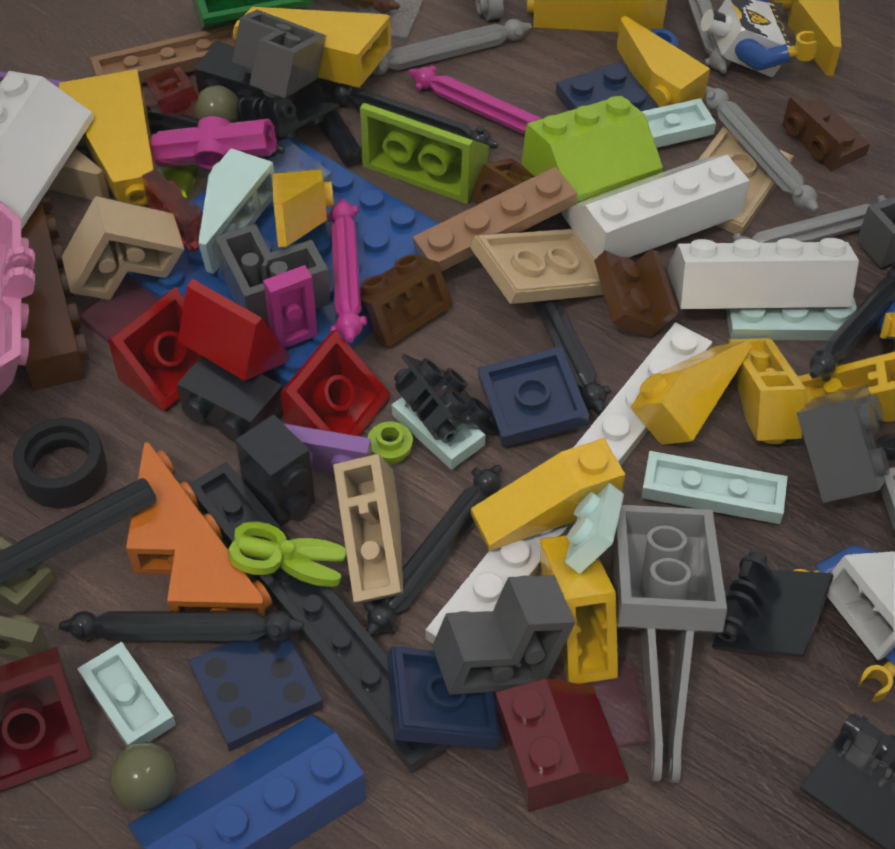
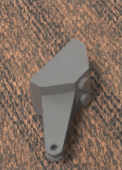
(667, 581)

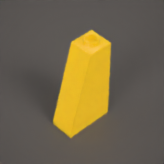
(596, 14)
(352, 43)
(119, 132)

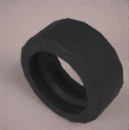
(50, 436)

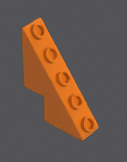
(185, 544)

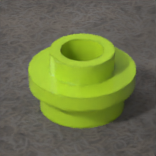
(394, 451)

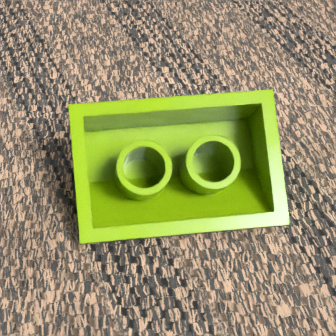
(593, 147)
(421, 153)

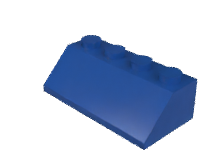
(263, 797)

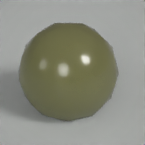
(217, 102)
(143, 776)

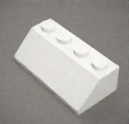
(36, 138)
(660, 207)
(763, 274)

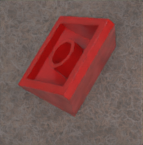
(228, 333)
(149, 354)
(333, 390)

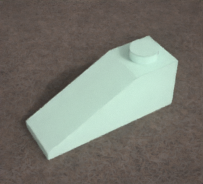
(234, 198)

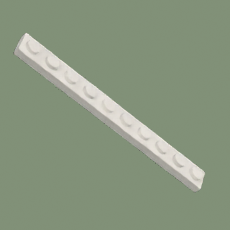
(621, 431)

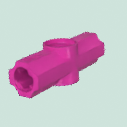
(211, 142)

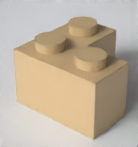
(117, 240)

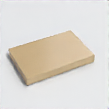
(760, 183)
(538, 265)

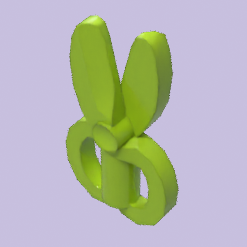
(292, 555)

